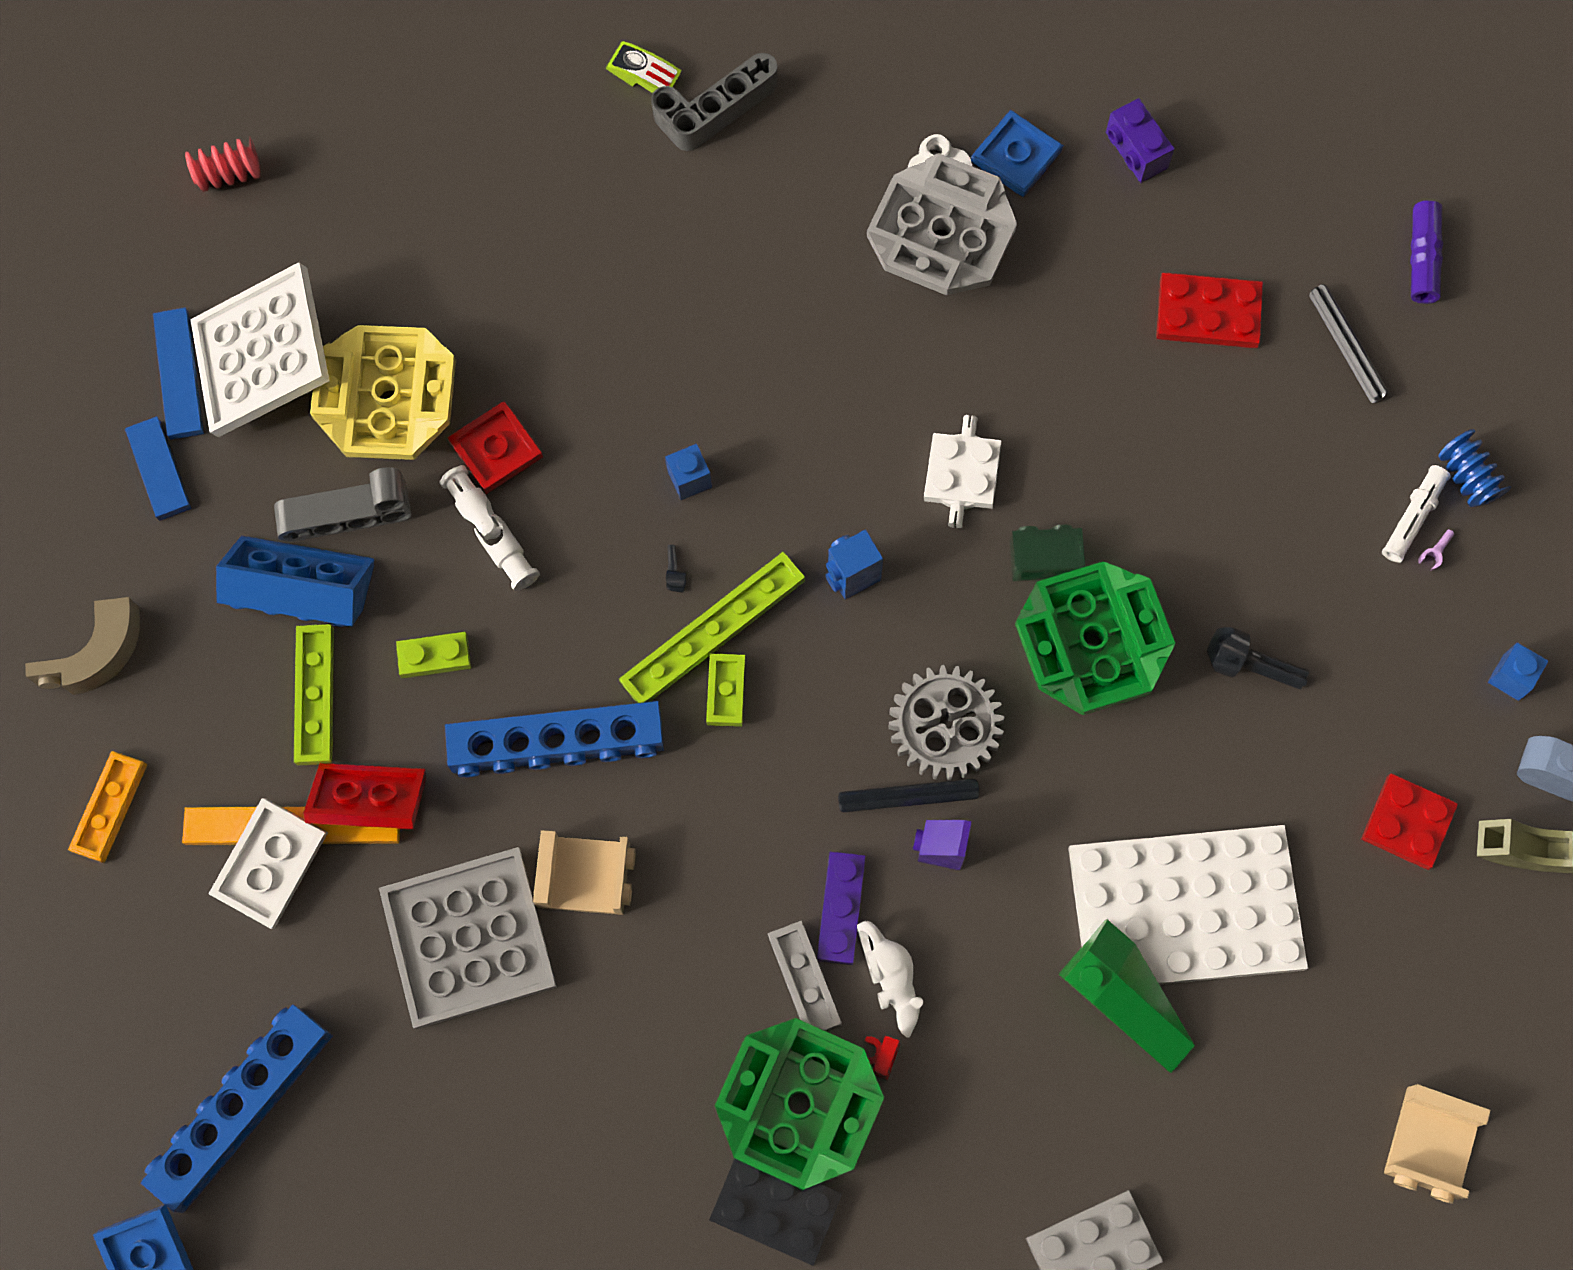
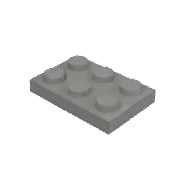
(1097, 1239)

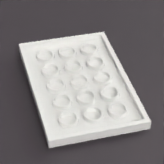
(1195, 901)

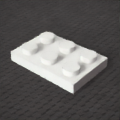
(268, 863)

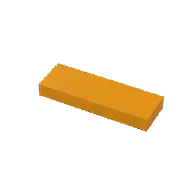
(107, 807)

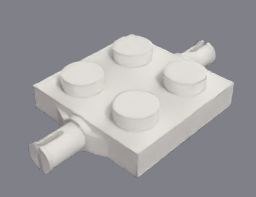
(962, 471)

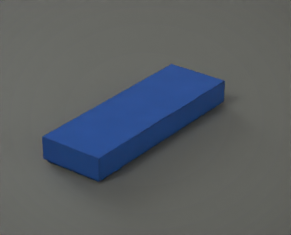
(158, 468)

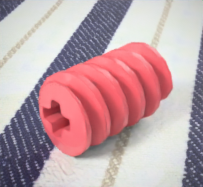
(224, 165)

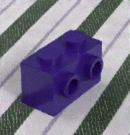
(1139, 140)

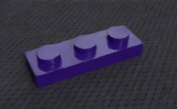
(841, 908)

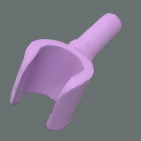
(1437, 550)

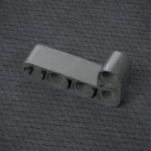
(754, 77)
(345, 509)

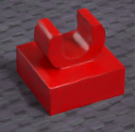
(885, 1055)

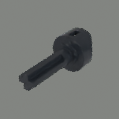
(1235, 653)

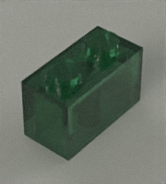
(1045, 552)

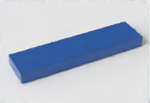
(178, 373)

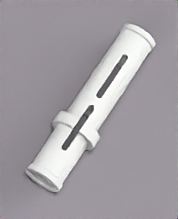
(1422, 502)

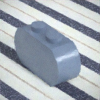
(1548, 766)

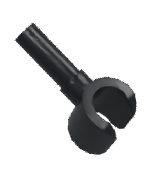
(675, 580)

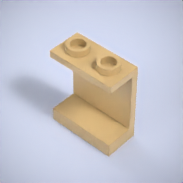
(583, 874)
(1434, 1142)

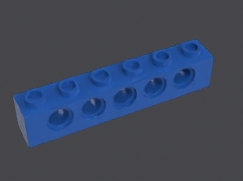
(465, 737)
(162, 1172)

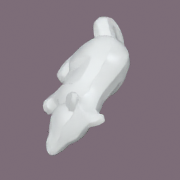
(893, 968)

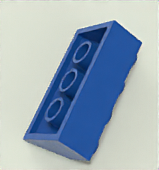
(294, 581)

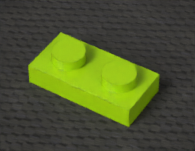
(433, 655)
(725, 690)

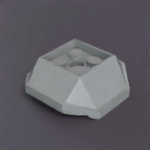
(945, 198)

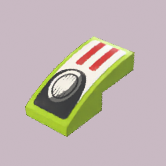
(642, 67)

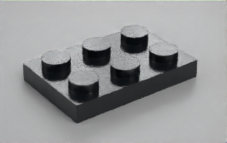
(775, 1211)

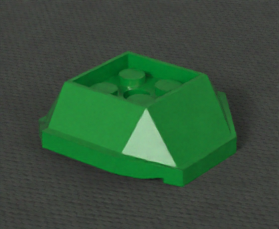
(1104, 603)
(789, 1062)

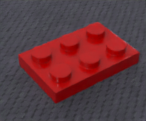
(1209, 310)
(365, 796)

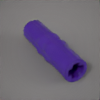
(1426, 252)

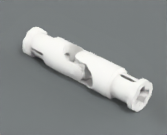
(477, 509)

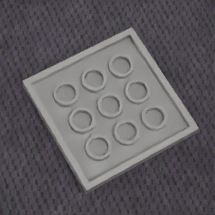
(467, 938)

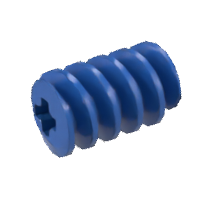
(1472, 470)

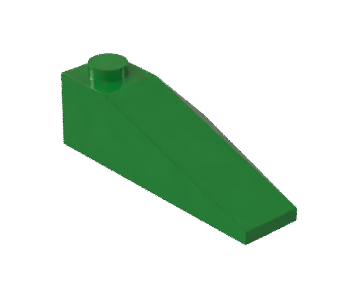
(1123, 988)

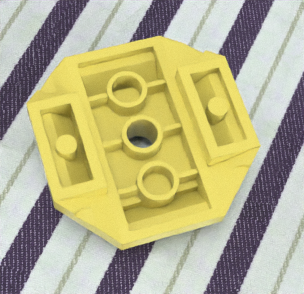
(380, 360)

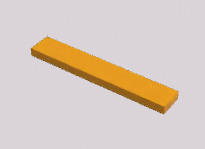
(227, 824)

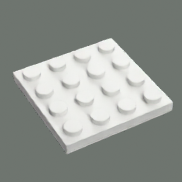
(259, 350)

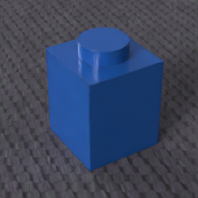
(688, 471)
(1518, 671)

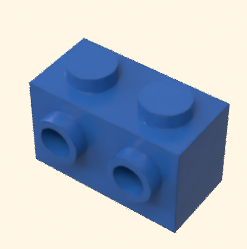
(853, 564)

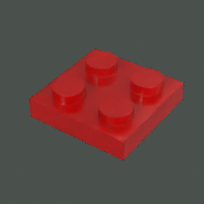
(495, 447)
(1409, 821)

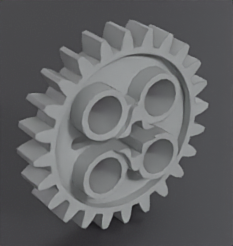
(934, 693)

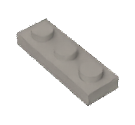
(804, 976)

